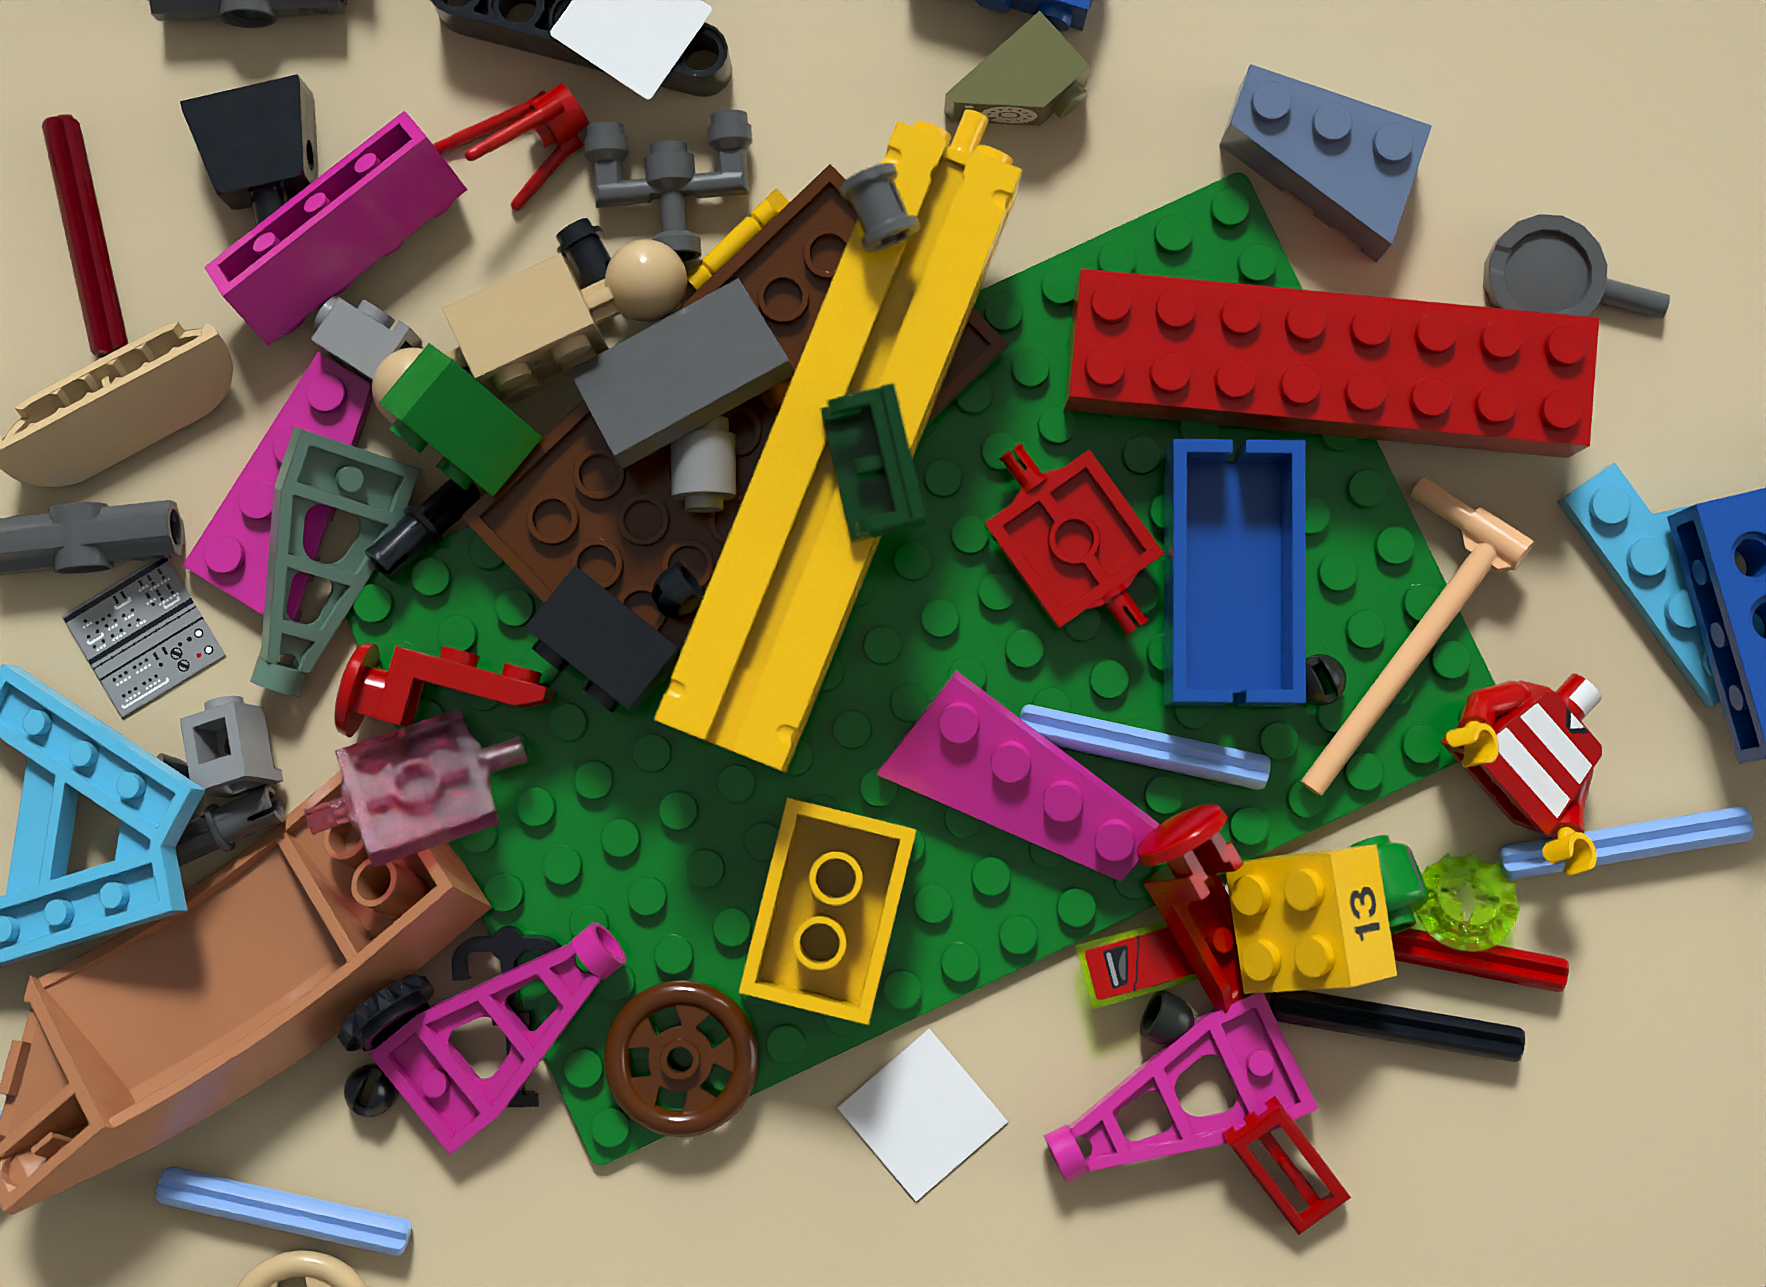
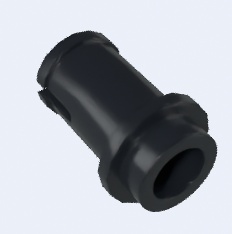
(584, 250)

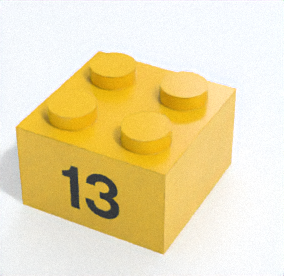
(1311, 920)

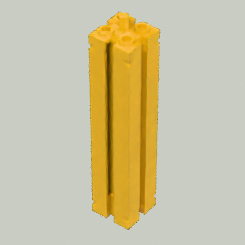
(790, 555)

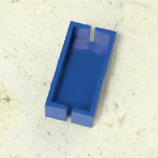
(1234, 573)

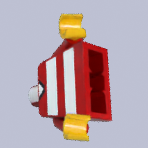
(1534, 759)

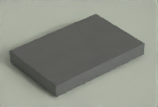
(681, 373)

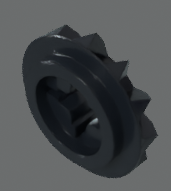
(385, 1013)

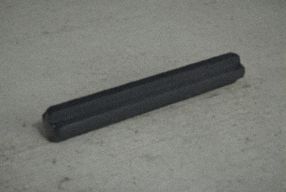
(1399, 1024)

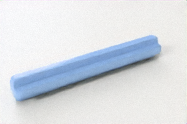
(1149, 747)
(1636, 841)
(283, 1211)

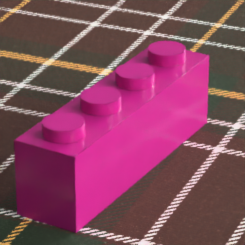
(335, 229)

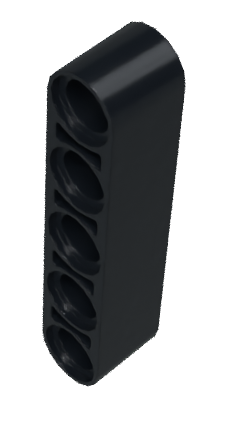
(489, 23)

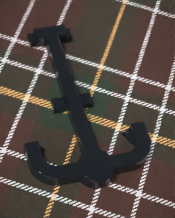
(506, 946)

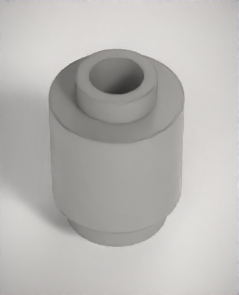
(704, 467)

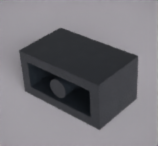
(603, 641)

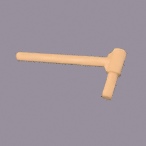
(1489, 545)

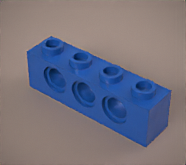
(1725, 606)

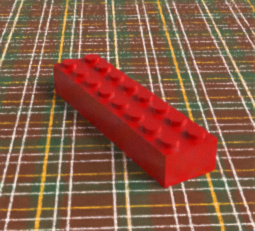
(1331, 363)

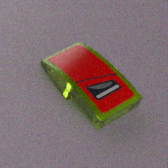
(1132, 964)

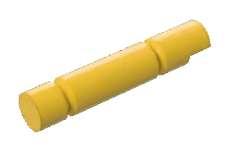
(736, 239)

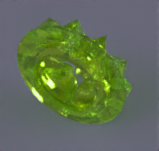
(1444, 915)

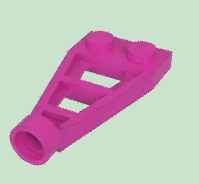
(1256, 1064)
(439, 1079)

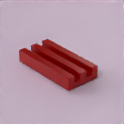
(1258, 1128)

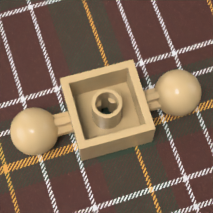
(545, 322)

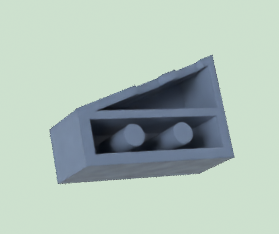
(1328, 152)

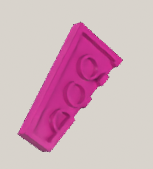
(237, 539)
(1006, 773)

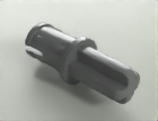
(229, 823)

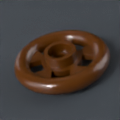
(634, 1030)

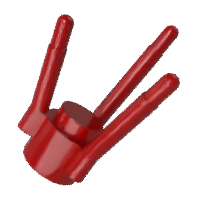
(548, 115)

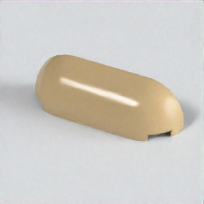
(117, 406)

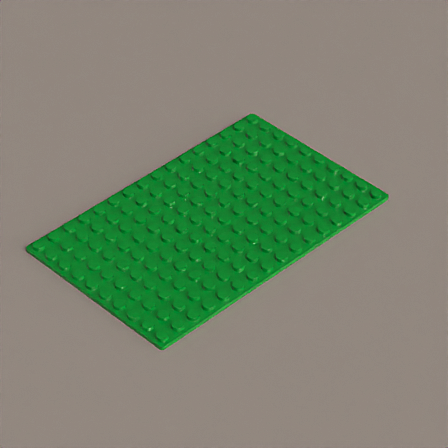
(679, 834)

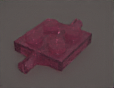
(416, 787)

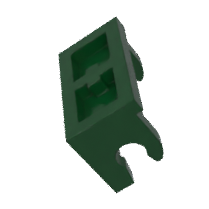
(873, 463)

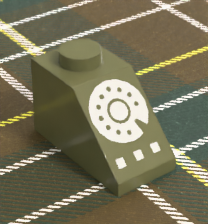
(1023, 79)

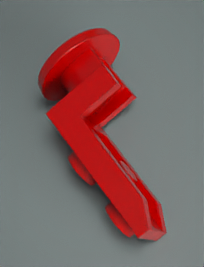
(397, 692)
(1195, 898)

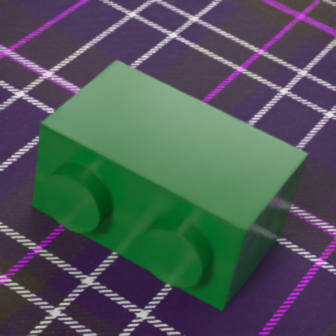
(460, 420)

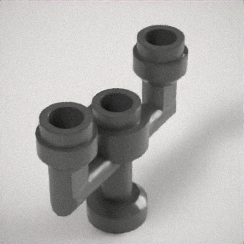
(671, 174)

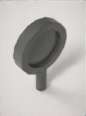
(1558, 269)

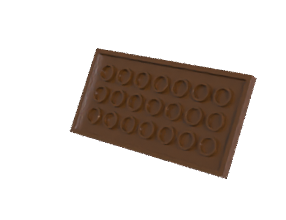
(621, 525)

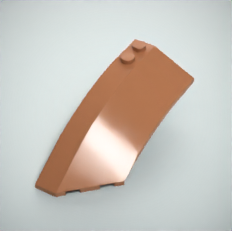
(216, 996)

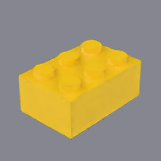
(827, 911)

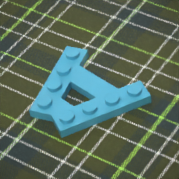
(1646, 567)
(70, 755)

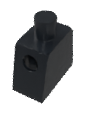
(257, 142)

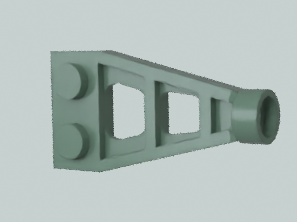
(345, 478)

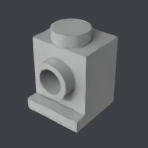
(360, 335)
(229, 748)

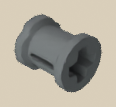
(879, 207)

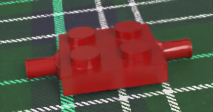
(1073, 539)

